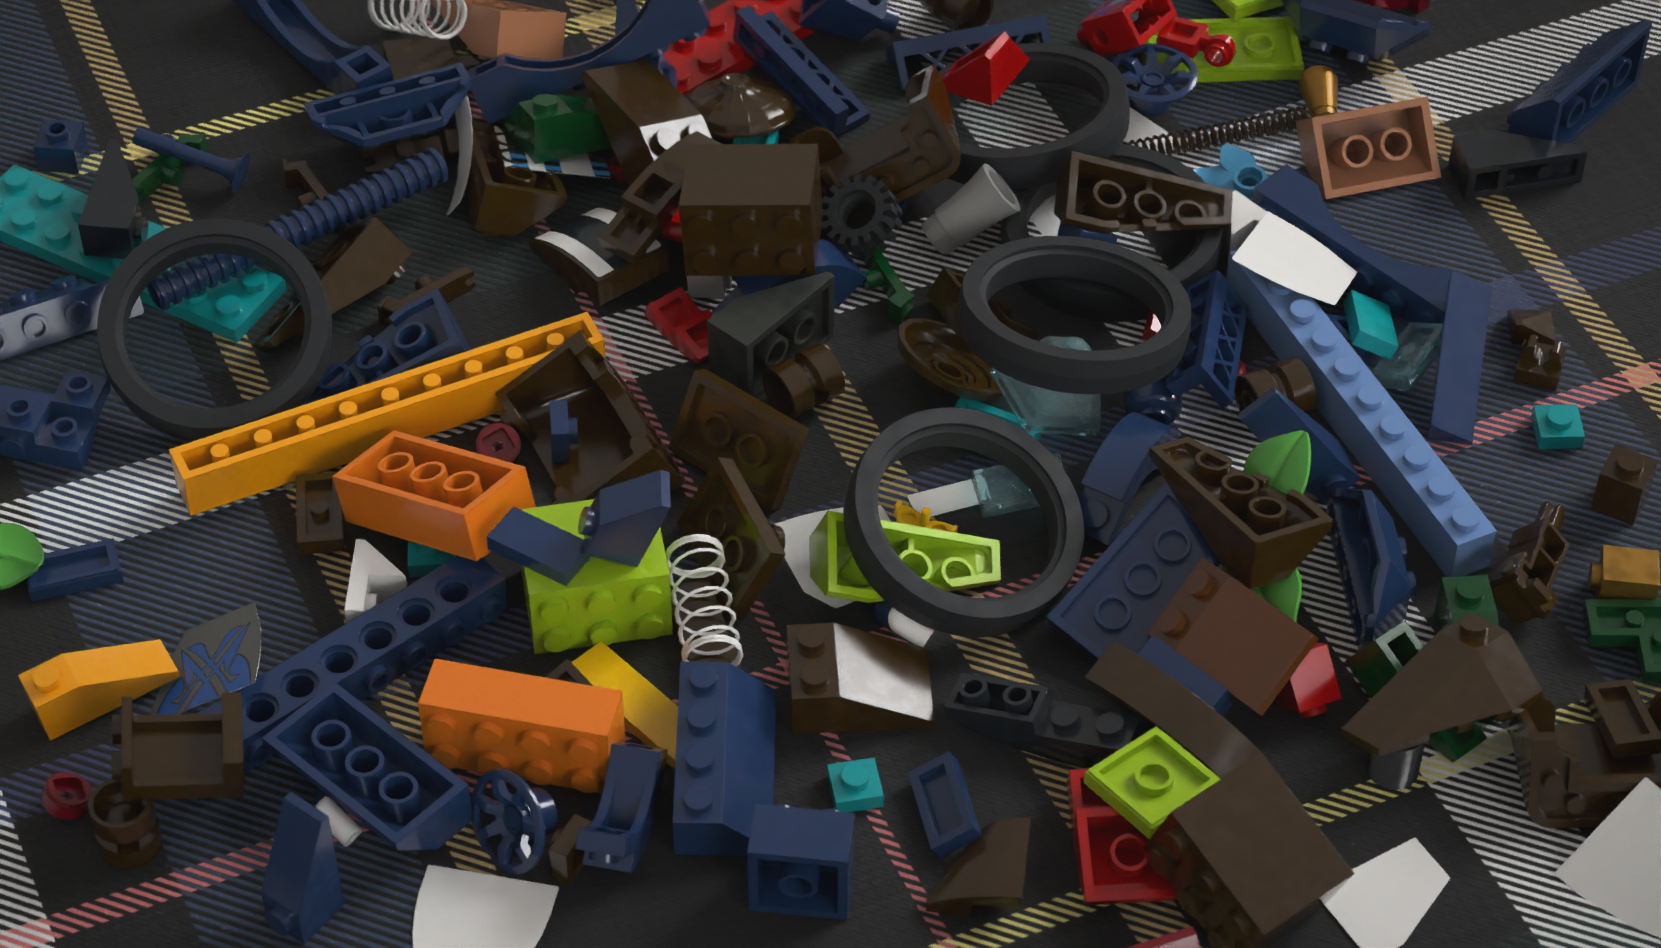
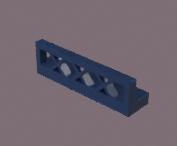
(961, 41)
(798, 71)
(1212, 341)

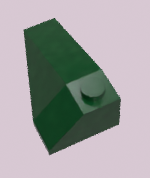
(556, 127)

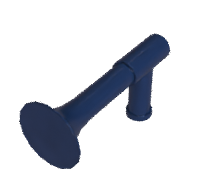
(231, 169)

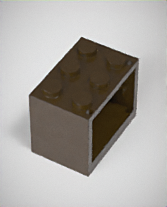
(751, 210)
(1247, 858)

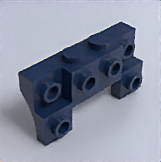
(53, 426)

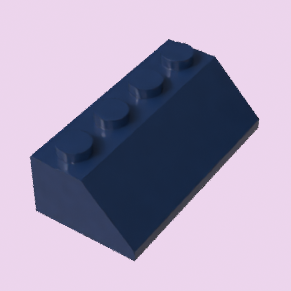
(1583, 87)
(721, 757)
(373, 771)

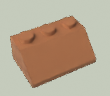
(1370, 148)

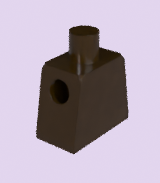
(422, 55)

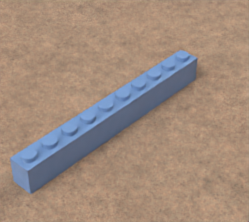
(1370, 424)

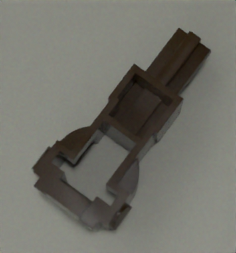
(1525, 576)

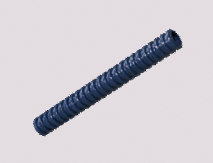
(306, 225)

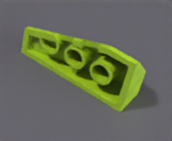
(938, 556)

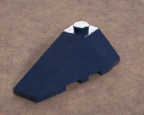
(418, 336)

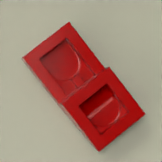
(681, 324)

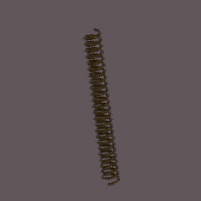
(1275, 126)

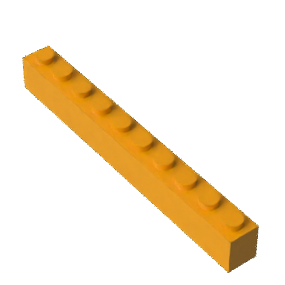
(350, 422)

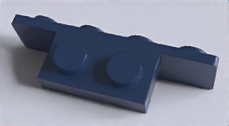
(51, 314)

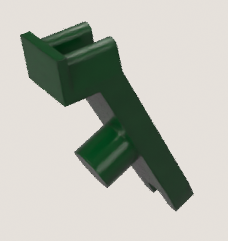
(166, 169)
(883, 276)

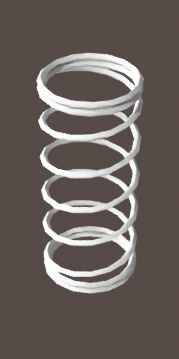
(426, 31)
(702, 573)

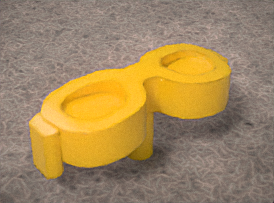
(908, 515)

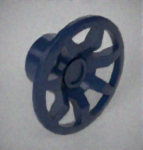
(1153, 83)
(518, 818)

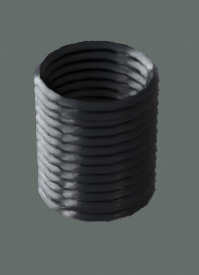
(1396, 769)

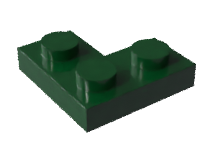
(1627, 625)

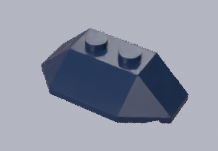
(1354, 28)
(393, 109)
(1369, 563)

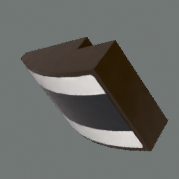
(583, 265)

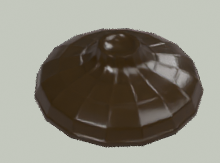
(742, 106)
(945, 361)

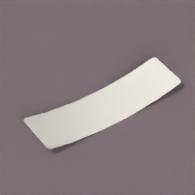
(465, 137)

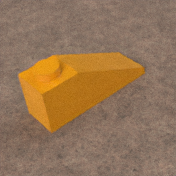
(93, 681)

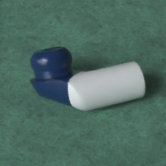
(901, 625)
(341, 825)

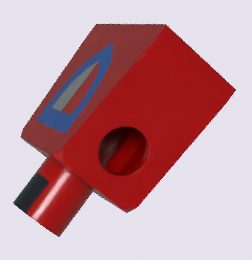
(1113, 31)

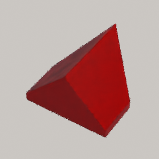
(986, 70)

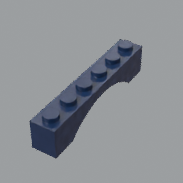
(330, 59)
(514, 79)
(1409, 289)

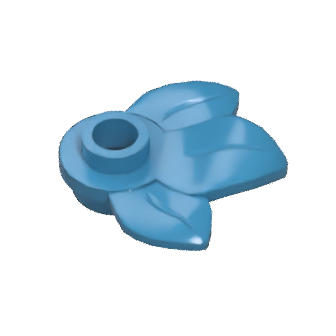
(1235, 172)

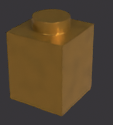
(1625, 573)

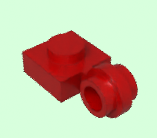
(1193, 37)

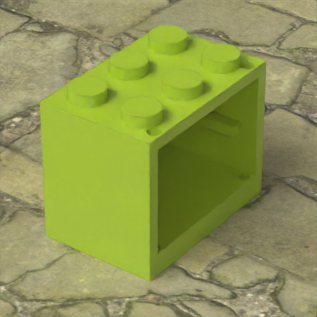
(602, 600)

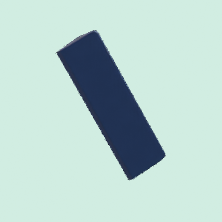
(1460, 360)

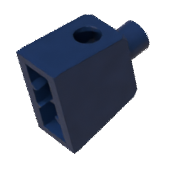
(848, 17)

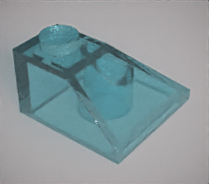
(1050, 410)

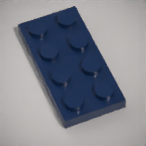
(1133, 579)

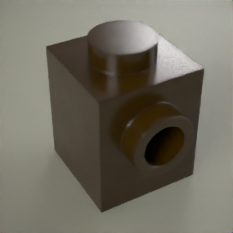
(1624, 484)

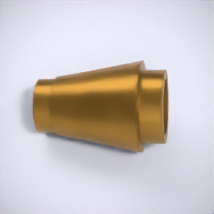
(1319, 90)

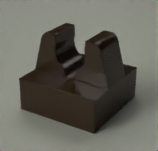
(1540, 363)

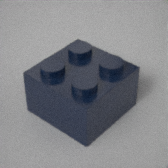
(801, 861)

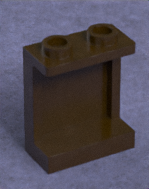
(179, 753)

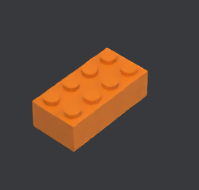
(431, 493)
(520, 724)

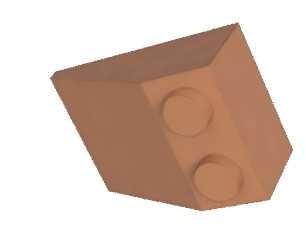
(509, 28)

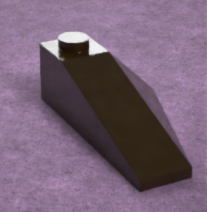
(510, 196)
(1132, 199)
(349, 268)
(1244, 520)
(1453, 680)

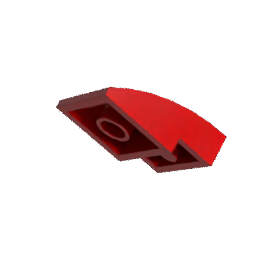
(1110, 851)

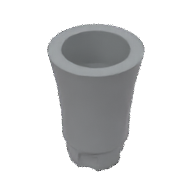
(971, 210)

